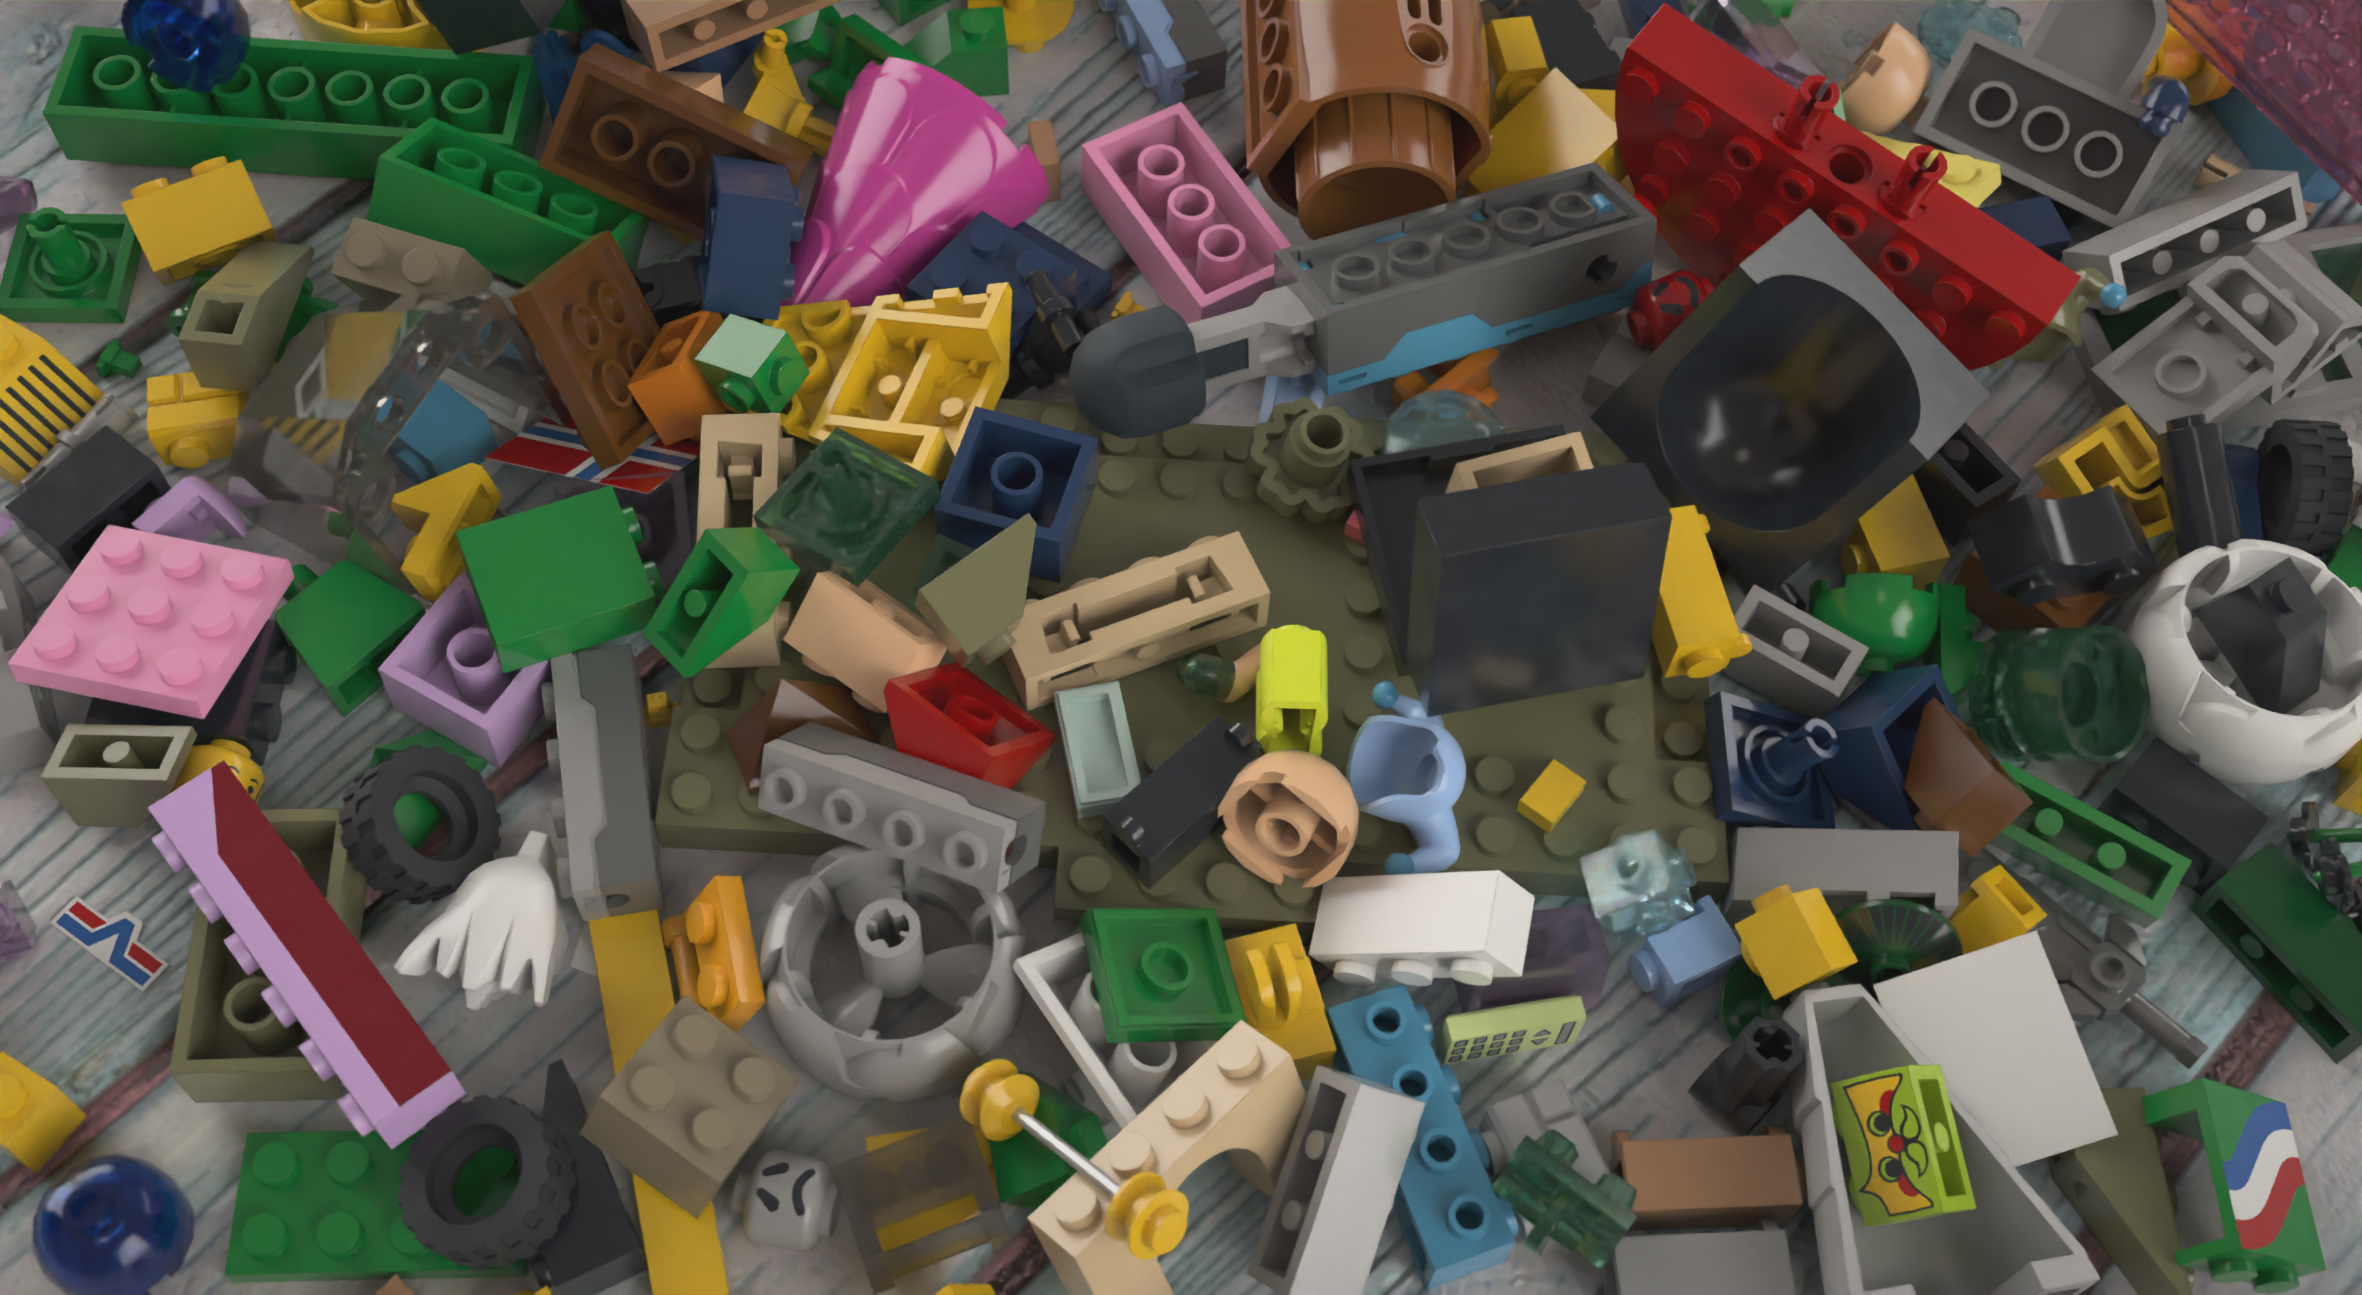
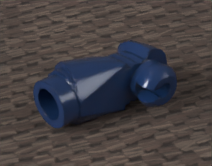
(2165, 102)

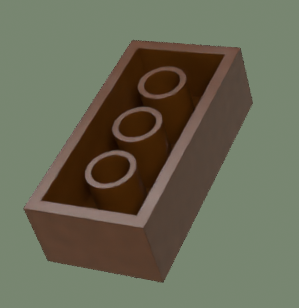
(655, 140)

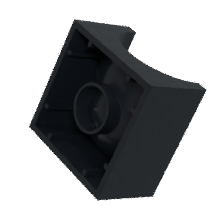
(1790, 402)

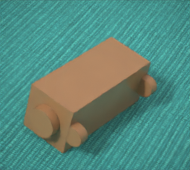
(1710, 1179)

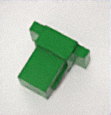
(116, 360)

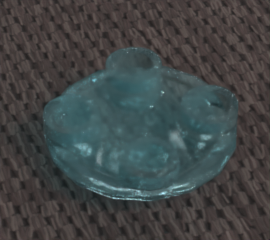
(1948, 21)
(1439, 419)

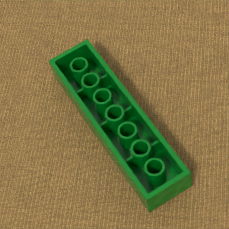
(288, 106)

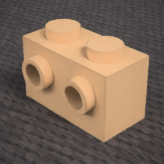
(861, 637)

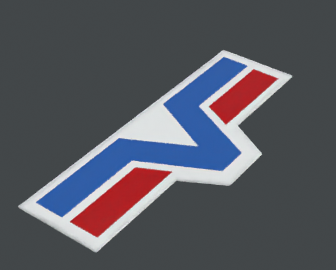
(111, 941)

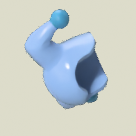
(1409, 774)

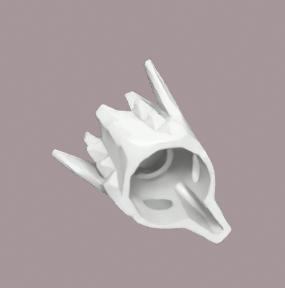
(498, 929)

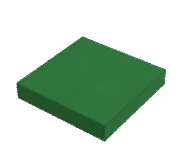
(1161, 974)

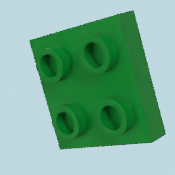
(70, 268)

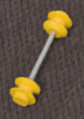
(1139, 1210)

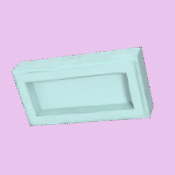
(1096, 746)

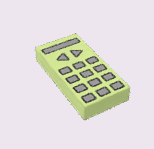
(1511, 1029)

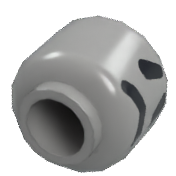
(787, 1200)

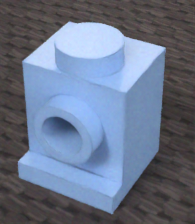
(1686, 956)

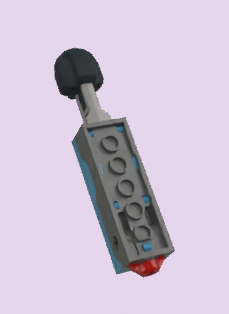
(1384, 300)

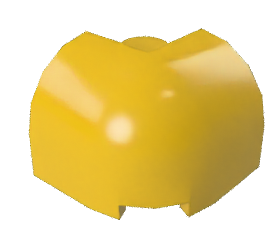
(2114, 454)

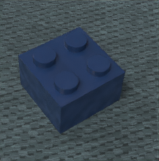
(748, 238)
(1017, 469)

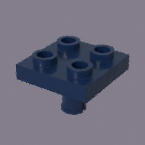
(1768, 764)

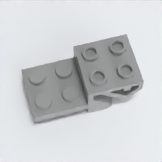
(2235, 336)

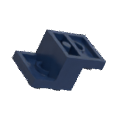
(995, 254)

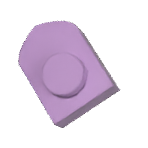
(192, 512)

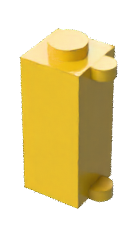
(1693, 617)

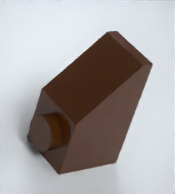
(1960, 781)

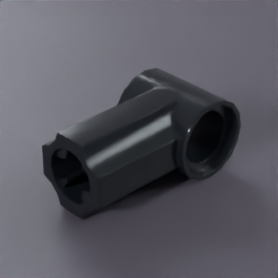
(1746, 1076)

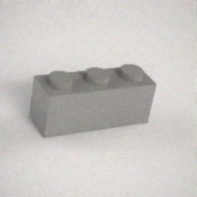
(1335, 1186)

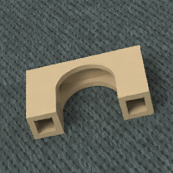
(1231, 1100)

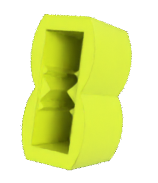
(1292, 690)

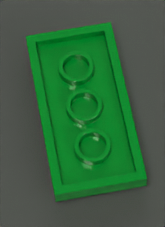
(332, 1212)

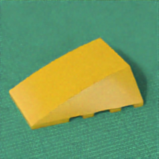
(899, 370)

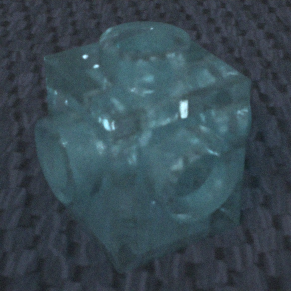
(1639, 884)

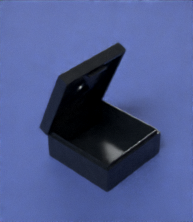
(1511, 581)

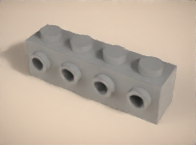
(2192, 234)

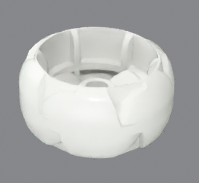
(2203, 703)

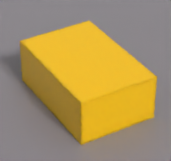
(1551, 795)

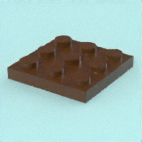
(591, 338)

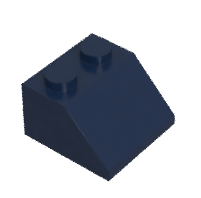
(1877, 740)

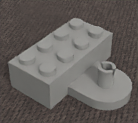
(2060, 106)

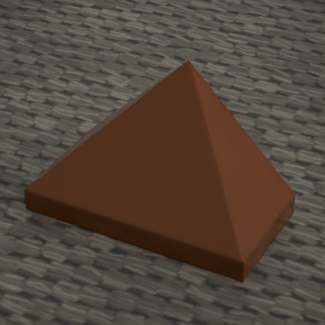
(783, 710)

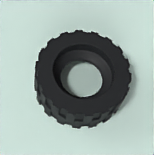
(2305, 484)
(378, 845)
(444, 1152)

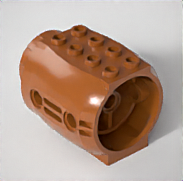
(1364, 105)

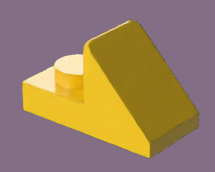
(436, 512)

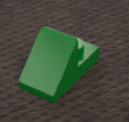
(1953, 643)

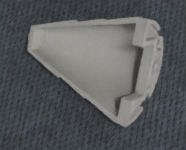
(1998, 1249)

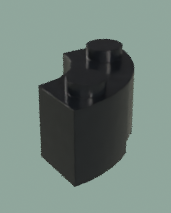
(2062, 546)

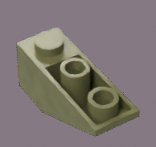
(244, 315)
(2126, 1199)

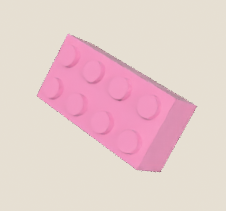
(1182, 214)

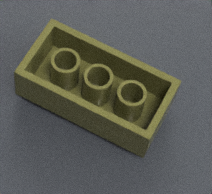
(226, 1033)

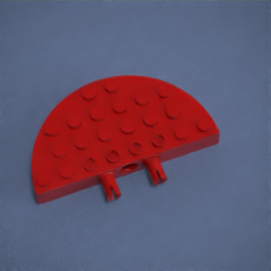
(1744, 154)

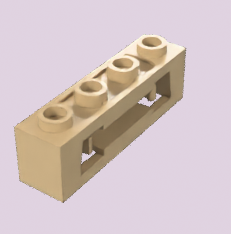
(756, 460)
(1136, 618)

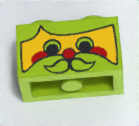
(1901, 1145)

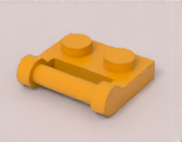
(717, 953)

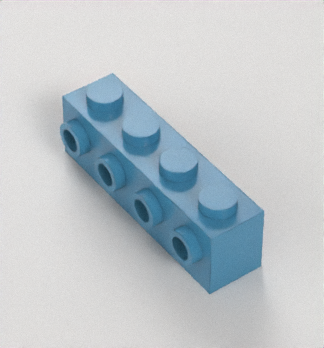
(1444, 1192)

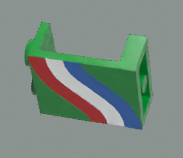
(2255, 1182)

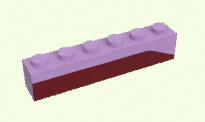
(307, 954)

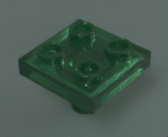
(847, 506)

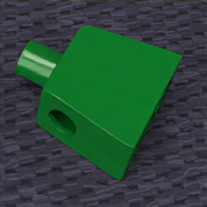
(345, 628)

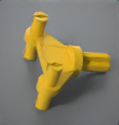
(779, 99)

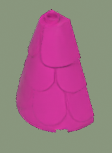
(903, 180)

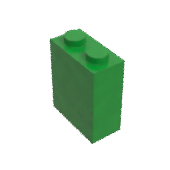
(560, 577)

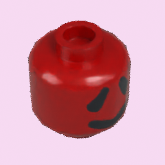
(1664, 305)

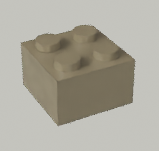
(689, 1106)

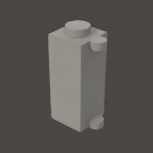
(1705, 1264)

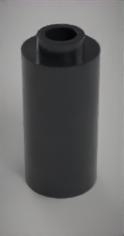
(2198, 484)

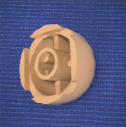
(1887, 82)
(1290, 817)

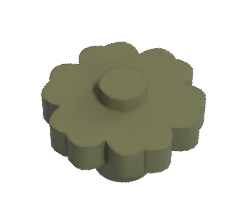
(1305, 459)

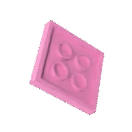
(153, 621)

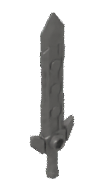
(2092, 974)

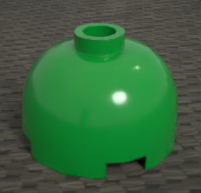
(1880, 614)

